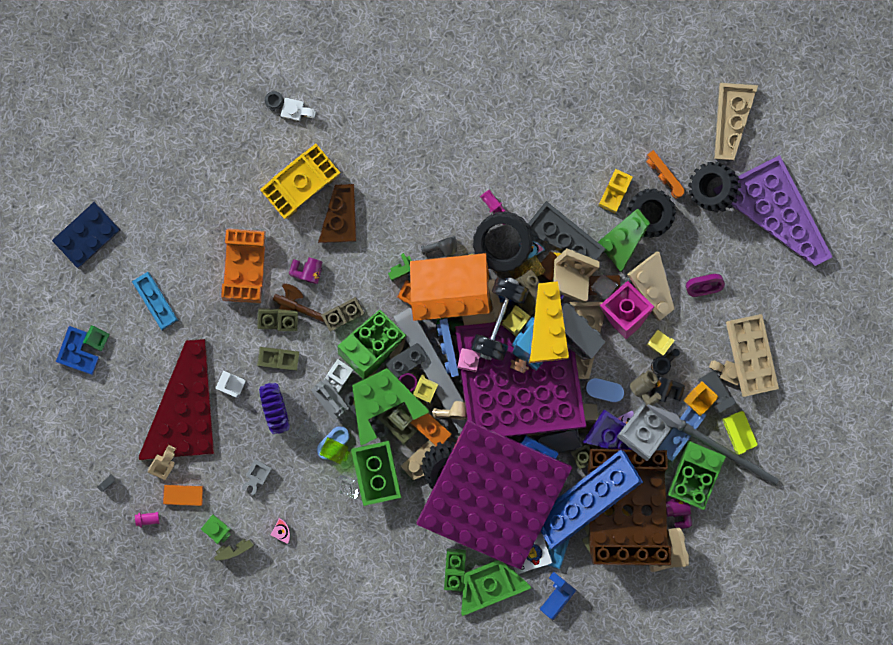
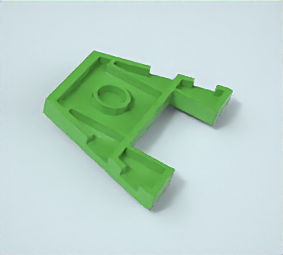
(378, 395)

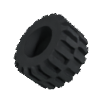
(700, 183)
(663, 202)
(435, 460)

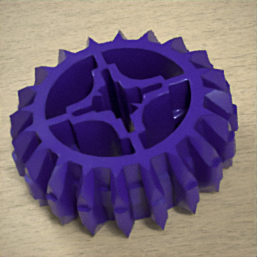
(274, 408)

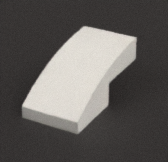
(338, 375)

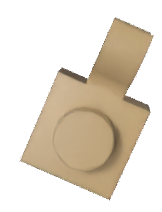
(728, 371)
(163, 465)

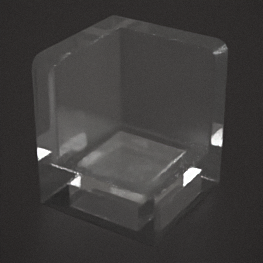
(603, 287)
(349, 483)

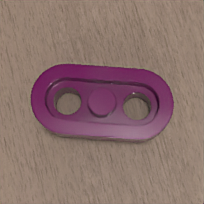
(705, 285)

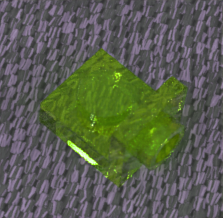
(335, 451)

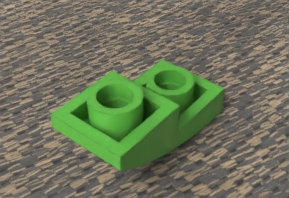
(454, 569)

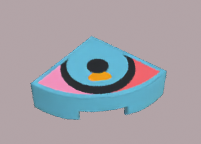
(536, 249)

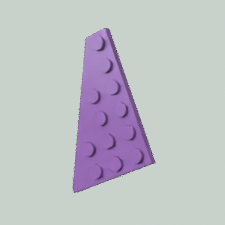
(777, 207)

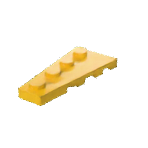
(548, 327)

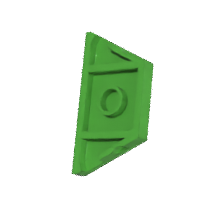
(490, 585)

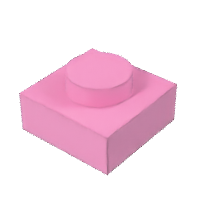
(468, 360)

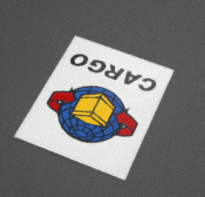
(537, 556)

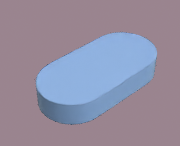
(604, 390)
(338, 434)

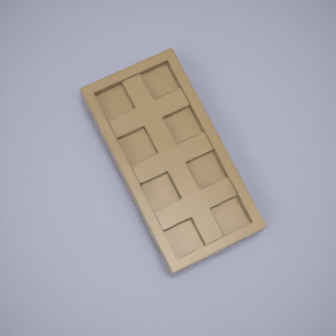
(752, 355)

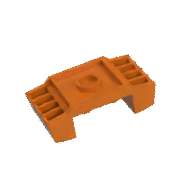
(244, 265)

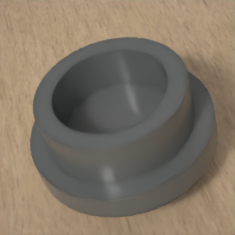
(274, 100)

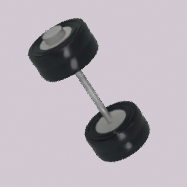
(489, 347)

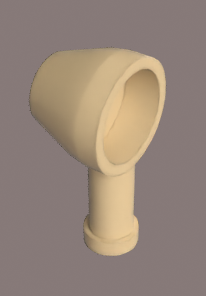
(457, 411)

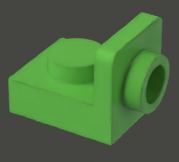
(398, 270)
(216, 529)

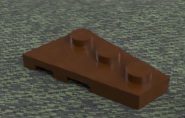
(340, 217)

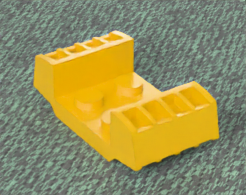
(300, 181)

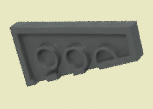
(561, 232)

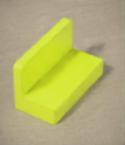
(739, 432)

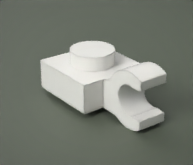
(294, 110)

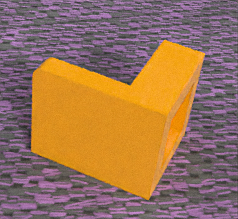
(701, 398)

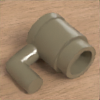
(643, 385)

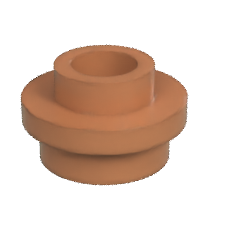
(519, 365)

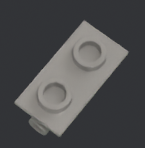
(329, 399)

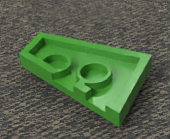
(624, 238)

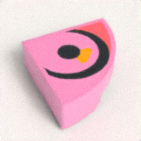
(281, 531)

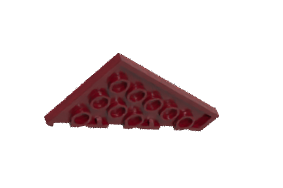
(185, 408)

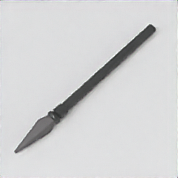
(673, 420)

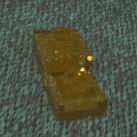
(530, 264)

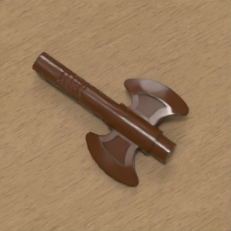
(288, 302)

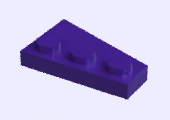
(605, 432)

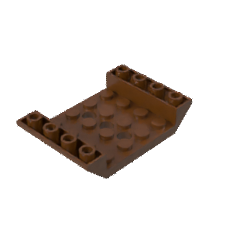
(636, 537)

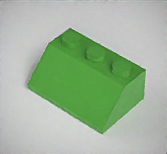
(376, 473)

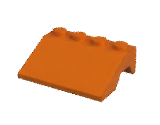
(450, 287)

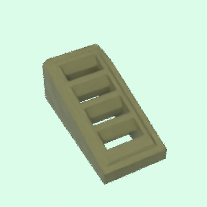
(403, 411)

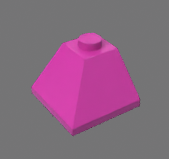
(626, 309)

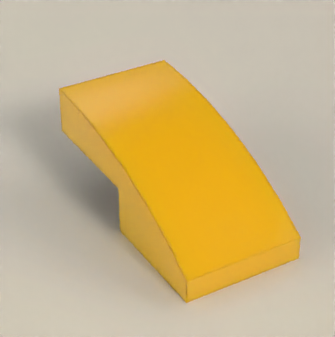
(615, 191)

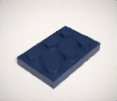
(86, 235)

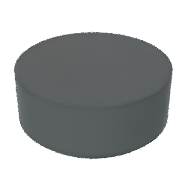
(106, 483)

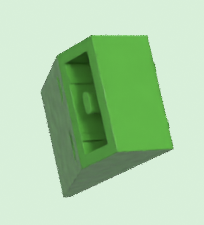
(370, 344)
(696, 475)

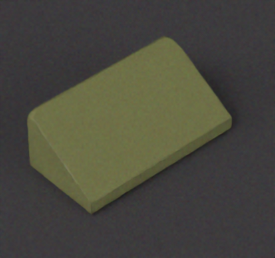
(403, 435)

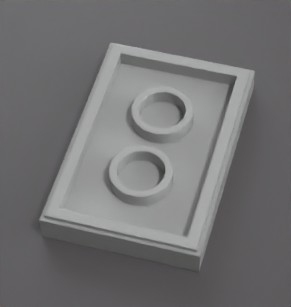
(644, 431)

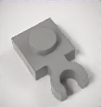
(258, 474)

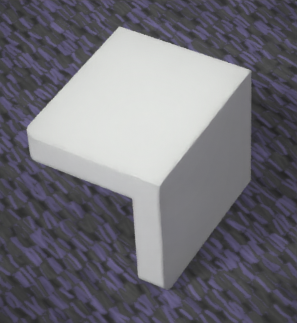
(230, 384)

